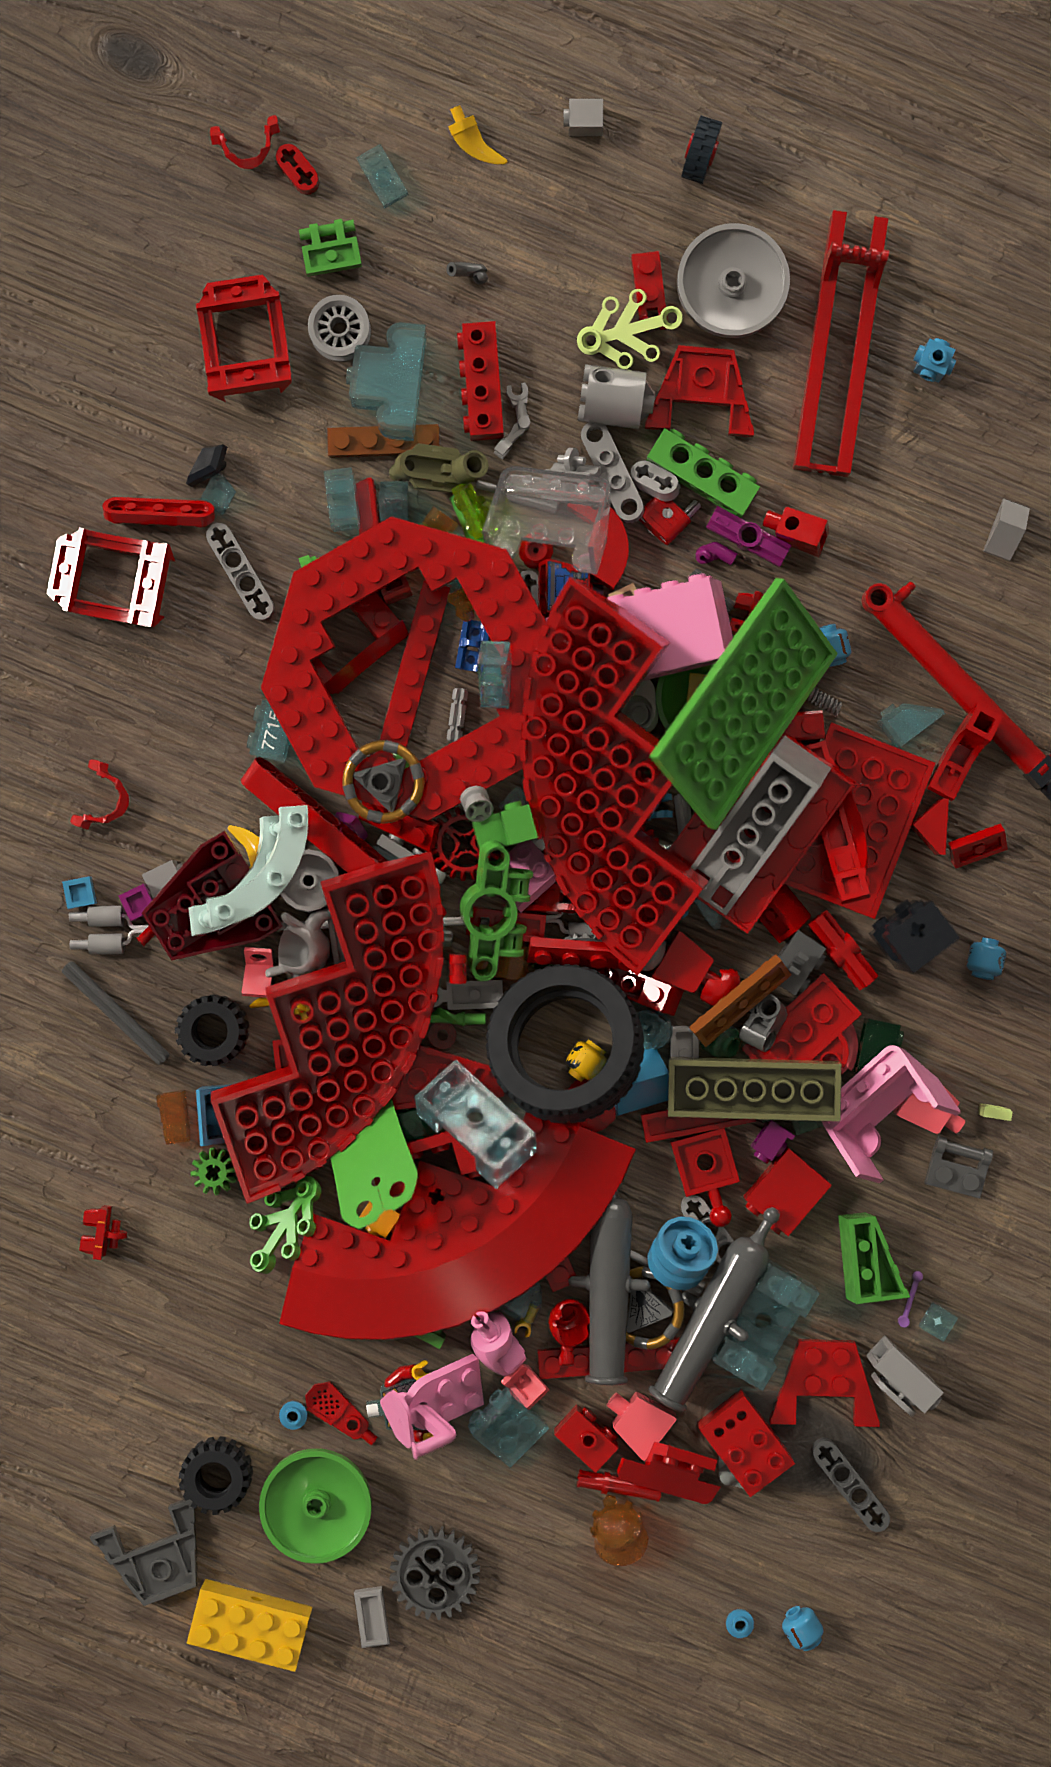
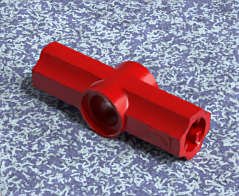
(843, 950)

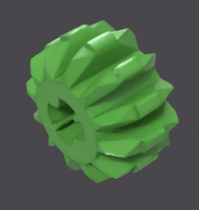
(205, 1166)

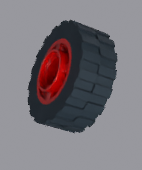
(701, 149)

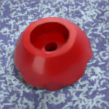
(532, 559)

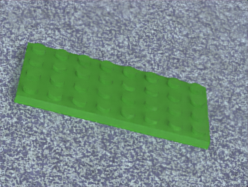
(744, 704)

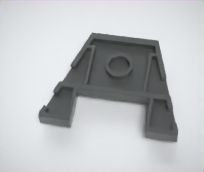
(160, 1566)

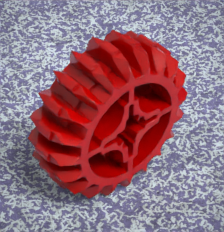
(449, 862)

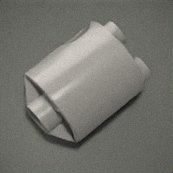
(615, 397)

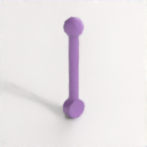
(903, 1320)

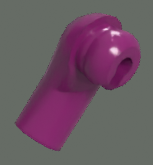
(715, 551)

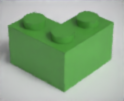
(507, 827)

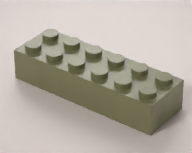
(754, 1089)

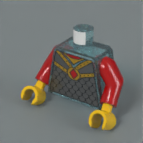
(400, 1381)

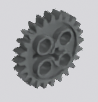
(451, 1554)

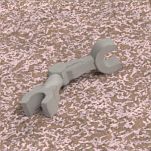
(523, 422)

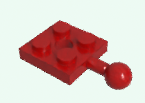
(720, 1174)

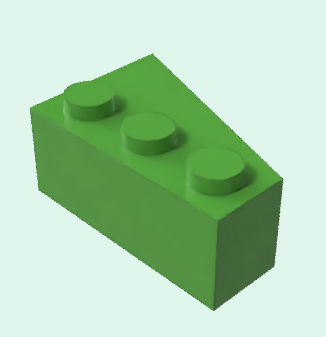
(867, 1261)

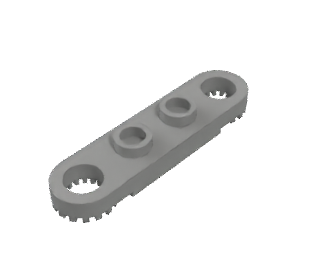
(605, 454)

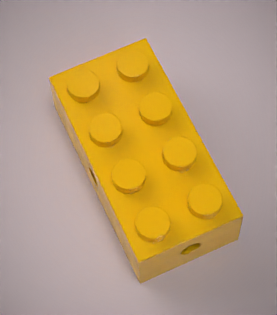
(249, 1625)

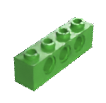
(708, 488)

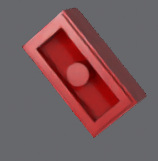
(367, 504)

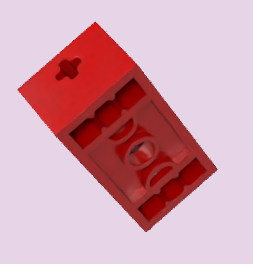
(437, 1143)

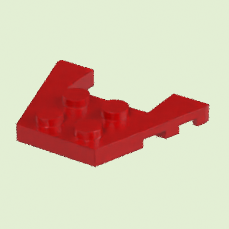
(705, 378)
(825, 1370)

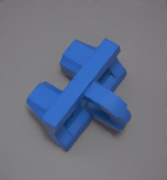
(471, 635)

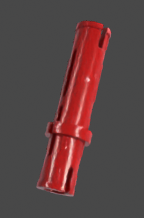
(613, 1484)

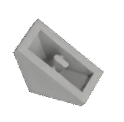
(1007, 530)

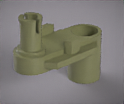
(438, 467)

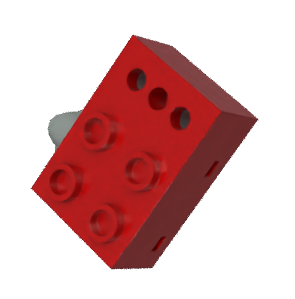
(745, 1444)

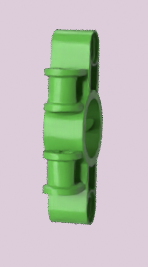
(507, 936)

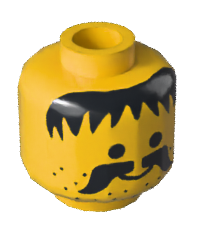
(586, 1060)

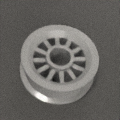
(315, 321)

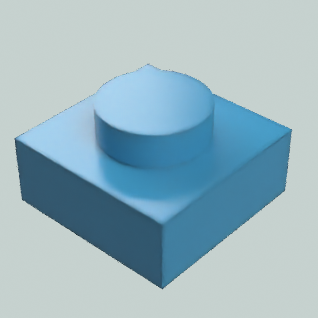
(79, 892)

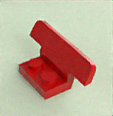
(671, 1472)

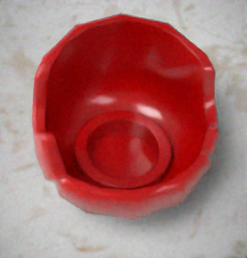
(717, 989)

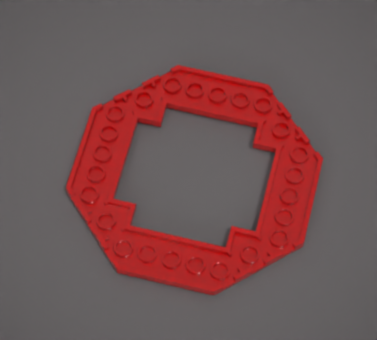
(357, 572)

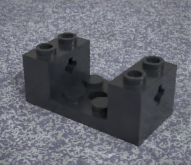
(913, 934)

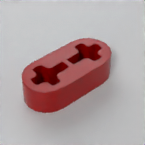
(292, 172)

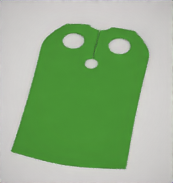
(375, 1152)

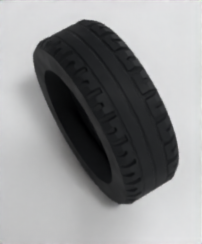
(523, 1002)

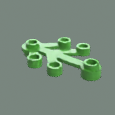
(303, 1196)

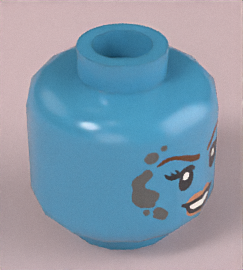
(986, 959)

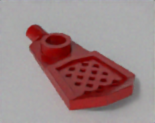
(341, 1414)

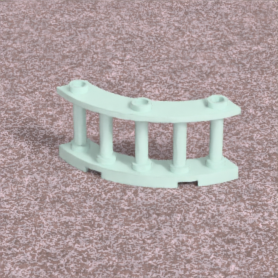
(277, 858)

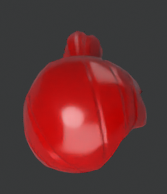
(569, 1327)

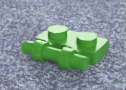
(330, 255)

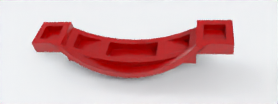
(845, 843)

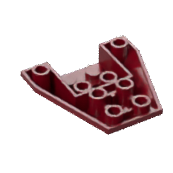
(208, 873)

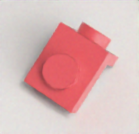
(525, 1385)

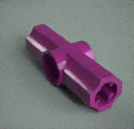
(765, 546)

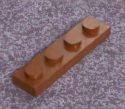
(370, 442)
(740, 1000)

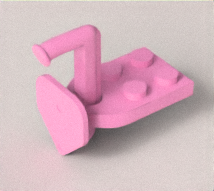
(434, 1403)

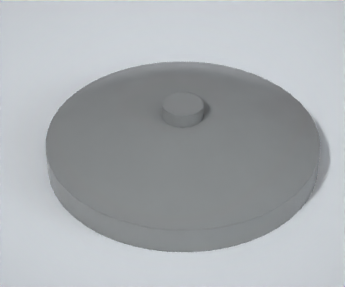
(733, 280)

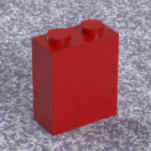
(790, 1188)

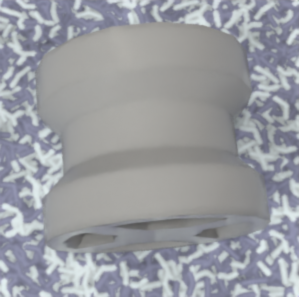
(476, 803)

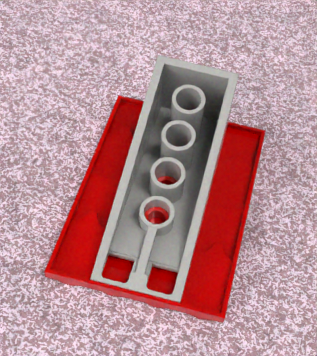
(763, 831)

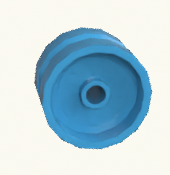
(682, 1253)

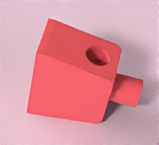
(928, 1117)
(640, 1421)

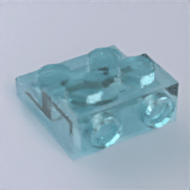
(506, 1426)

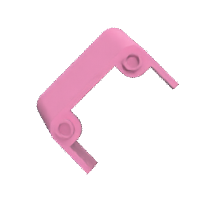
(874, 1095)

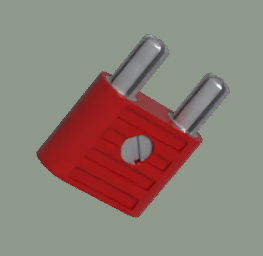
(667, 519)

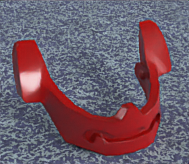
(218, 137)
(122, 803)

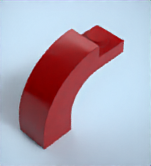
(614, 555)
(964, 747)

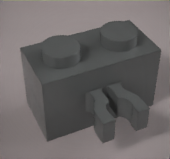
(800, 957)

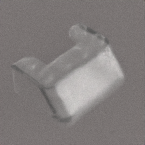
(552, 511)

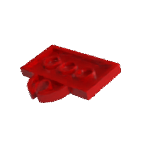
(813, 1026)

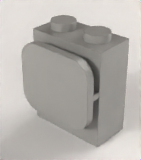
(903, 1378)

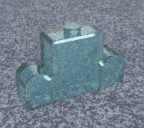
(390, 379)

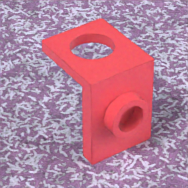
(254, 975)

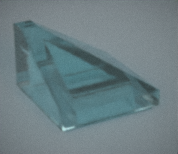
(219, 493)

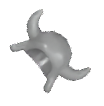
(302, 945)

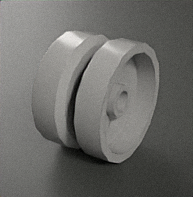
(311, 897)

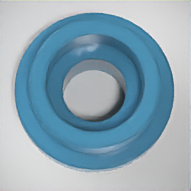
(297, 1407)
(739, 1615)

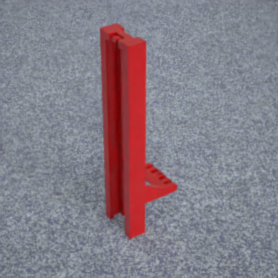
(835, 254)

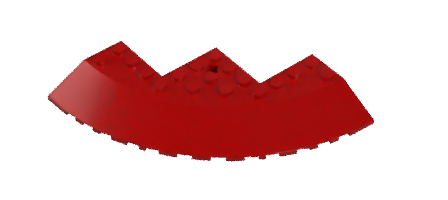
(589, 777)
(356, 1029)
(457, 1252)

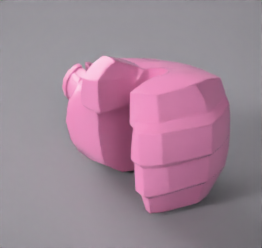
(495, 1344)

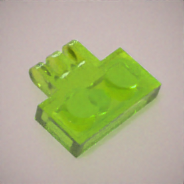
(472, 509)

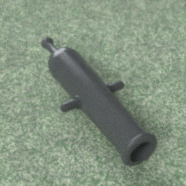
(609, 1291)
(714, 1315)

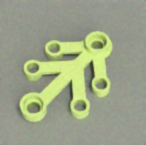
(625, 330)

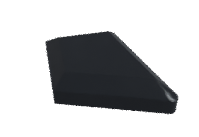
(208, 464)

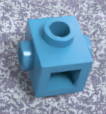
(928, 367)

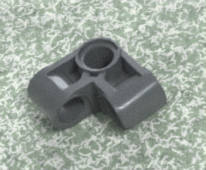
(761, 1029)

